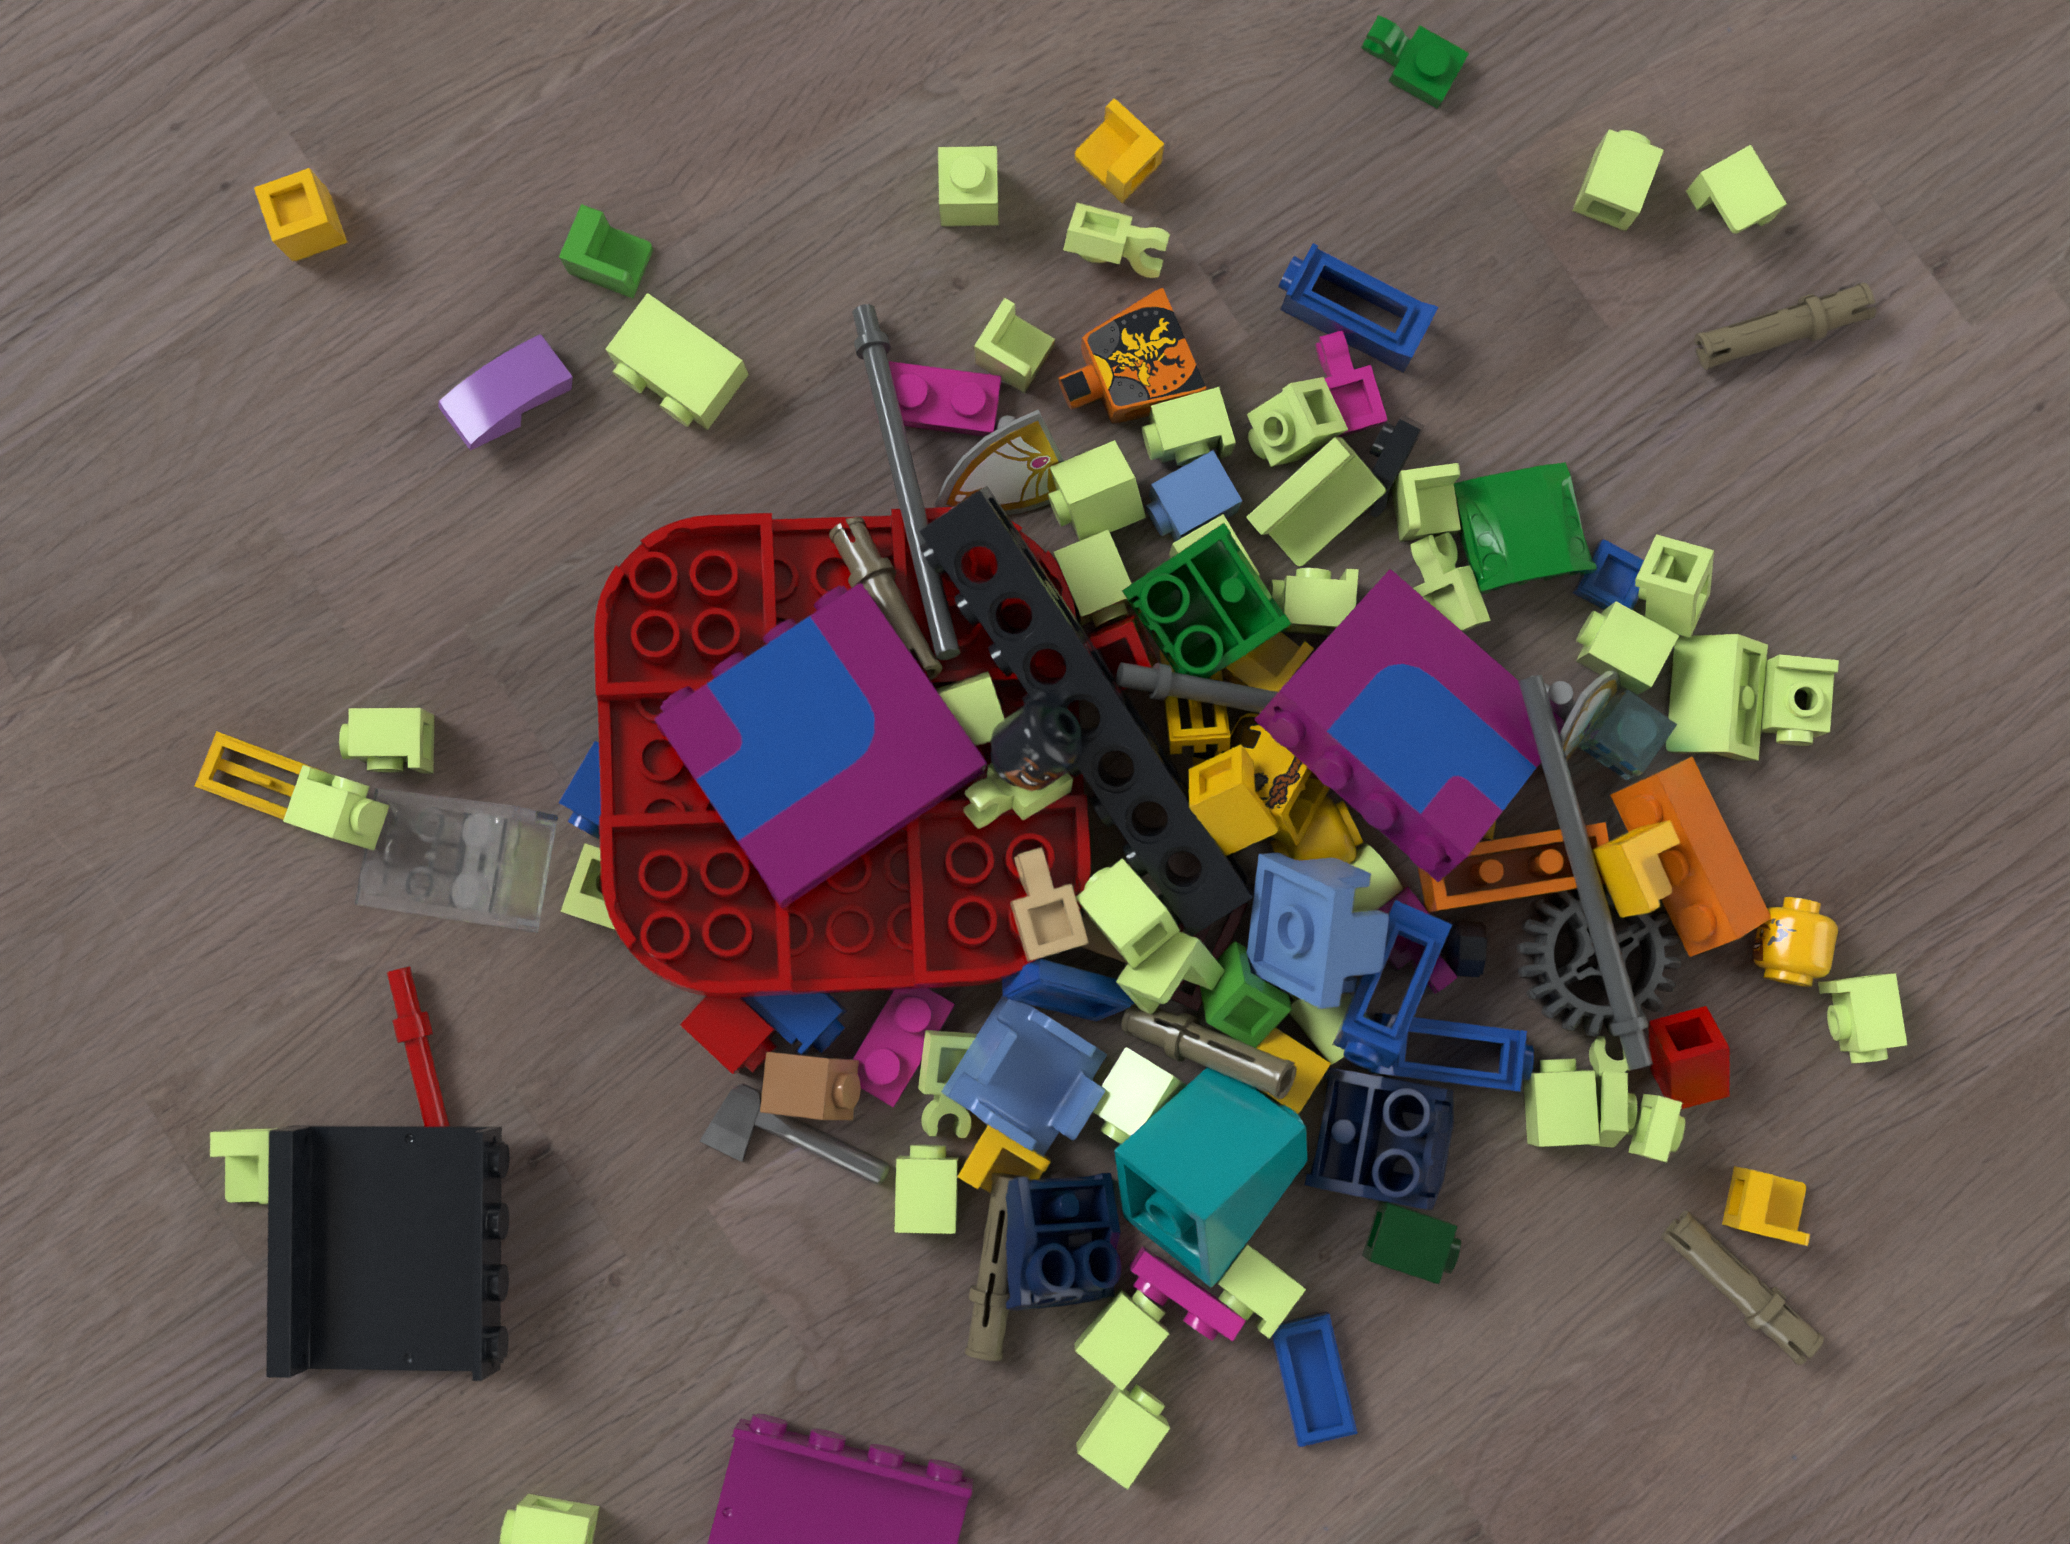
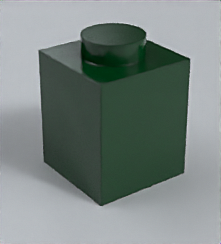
(1412, 1242)

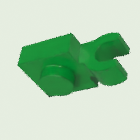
(1422, 64)

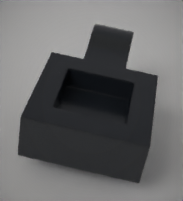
(1393, 449)

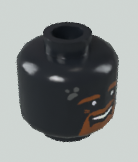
(1036, 745)

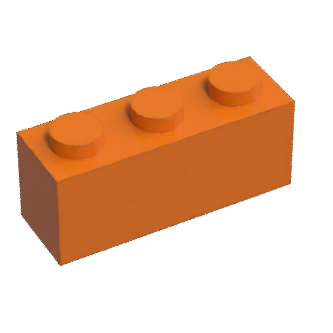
(1508, 871)
(1710, 883)

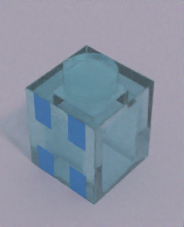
(1627, 735)

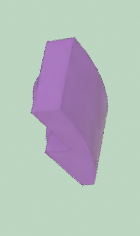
(499, 392)

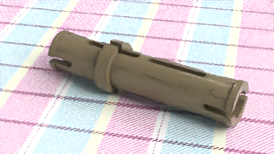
(1807, 319)
(878, 579)
(1186, 1039)
(992, 1286)
(1761, 1305)

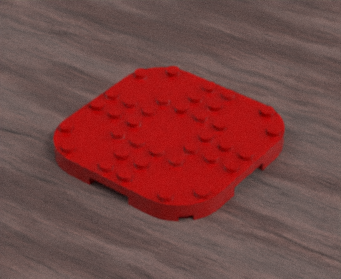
(673, 877)

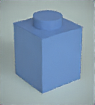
(1192, 497)

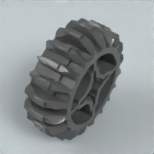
(1642, 930)

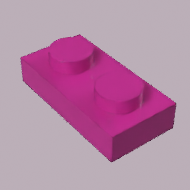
(946, 398)
(897, 1040)
(1162, 1281)

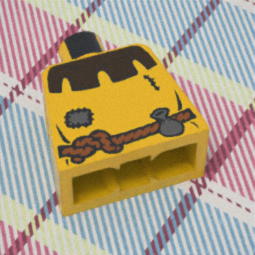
(1279, 778)

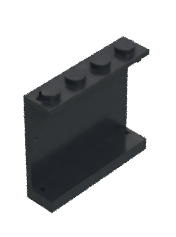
(386, 1249)

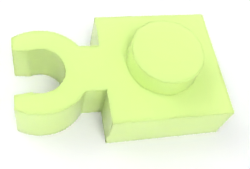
(939, 1060)

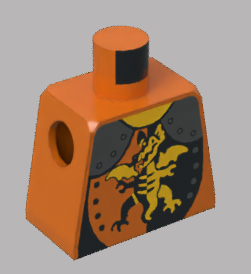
(1134, 362)

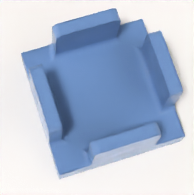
(1307, 931)
(1028, 1076)

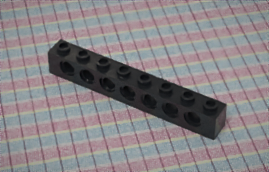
(983, 522)

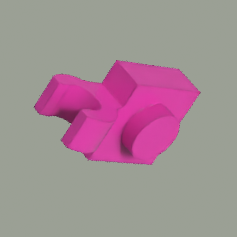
(1351, 388)

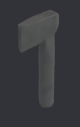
(740, 1113)

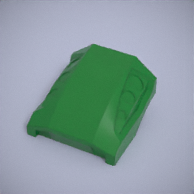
(1522, 527)
(1206, 606)

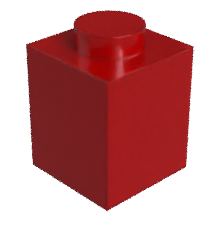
(1125, 643)
(731, 1032)
(1690, 1057)

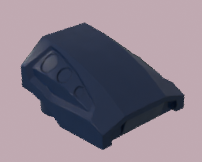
(1383, 1139)
(1061, 1241)

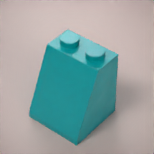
(1209, 1170)

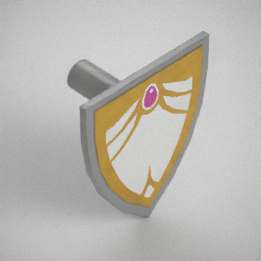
(1010, 462)
(1582, 714)

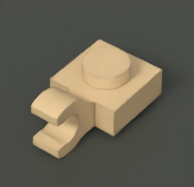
(1048, 916)

